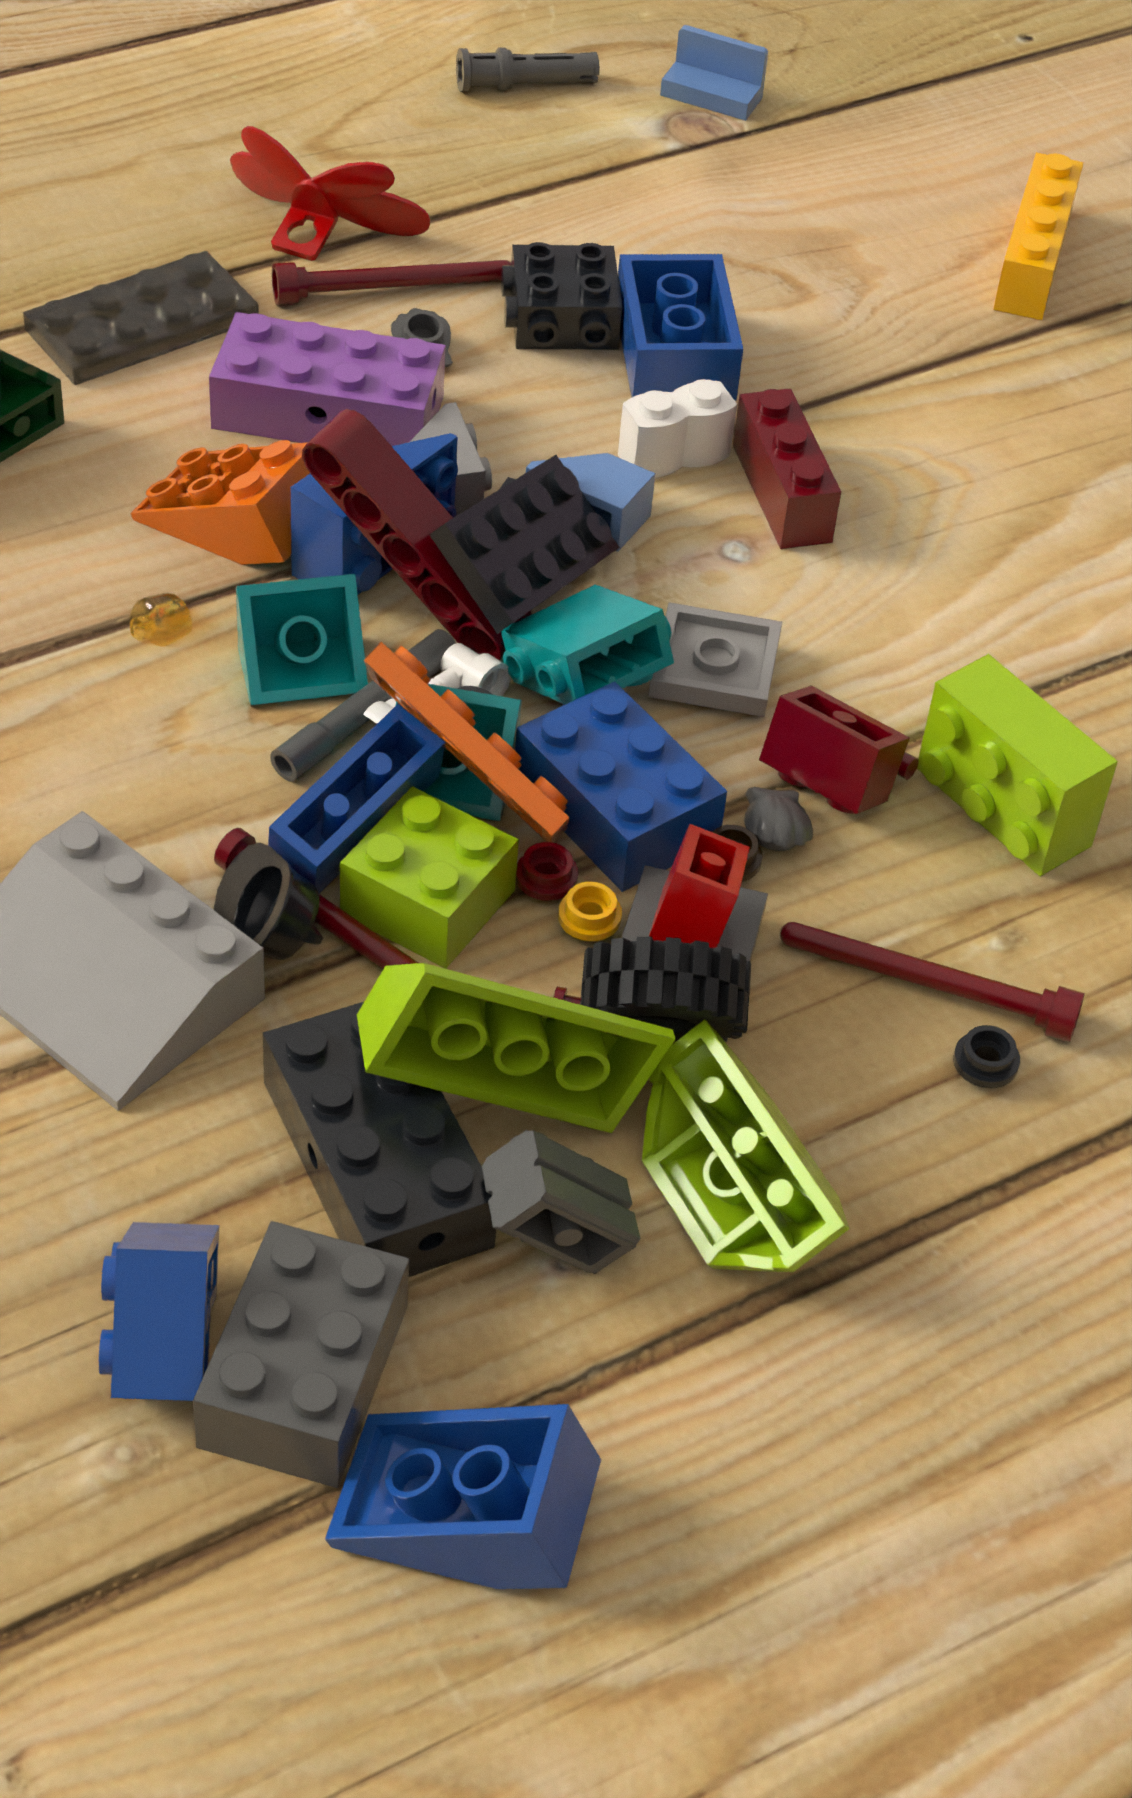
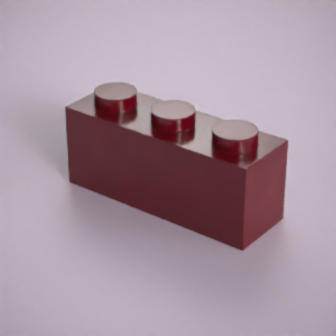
(786, 468)

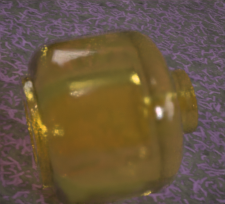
(160, 619)

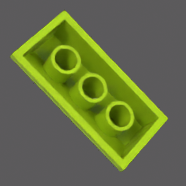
(507, 1045)

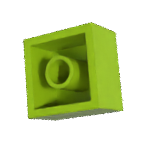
(428, 876)

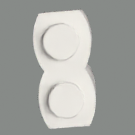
(678, 427)

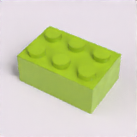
(1015, 764)

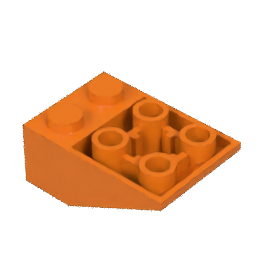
(229, 501)

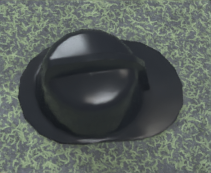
(269, 901)

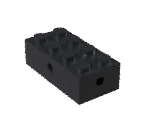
(377, 1147)

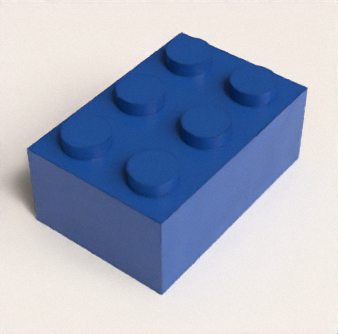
(678, 322)
(623, 782)

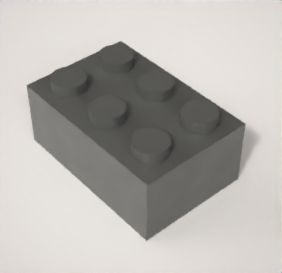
(302, 1354)

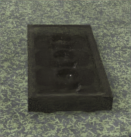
(138, 317)

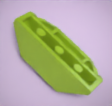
(734, 1162)

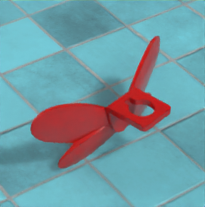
(346, 191)

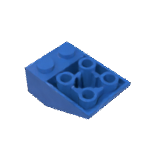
(330, 543)

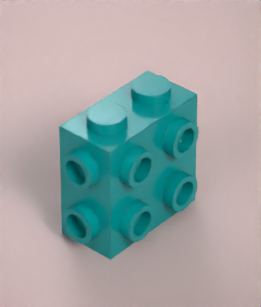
(587, 644)

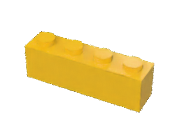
(1038, 236)

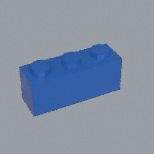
(356, 795)

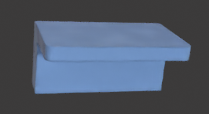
(716, 73)

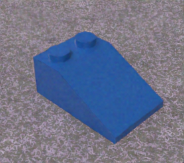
(470, 1494)

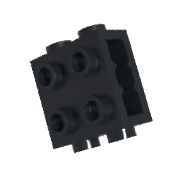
(562, 296)

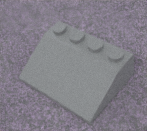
(116, 961)

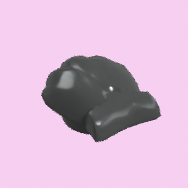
(424, 326)
(777, 818)

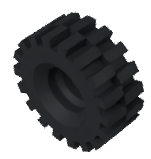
(669, 984)

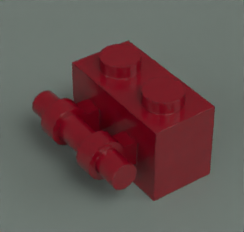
(835, 750)

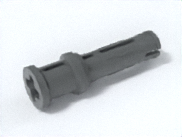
(505, 69)

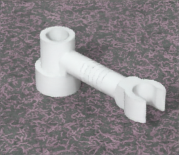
(459, 668)

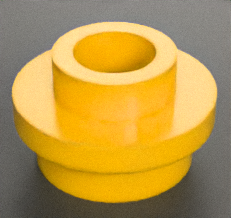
(590, 912)

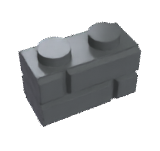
(560, 1202)

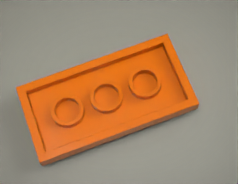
(452, 720)

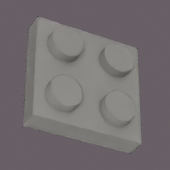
(718, 660)

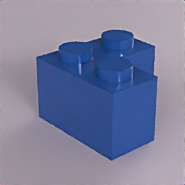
(163, 1303)

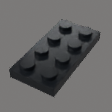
(525, 542)

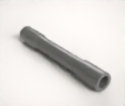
(320, 738)

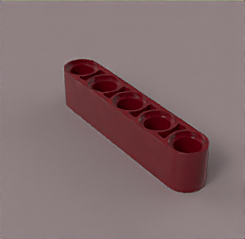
(397, 519)

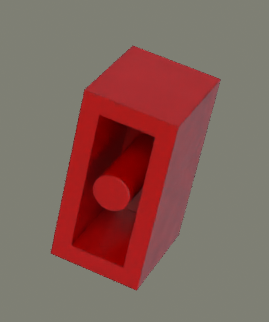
(700, 888)

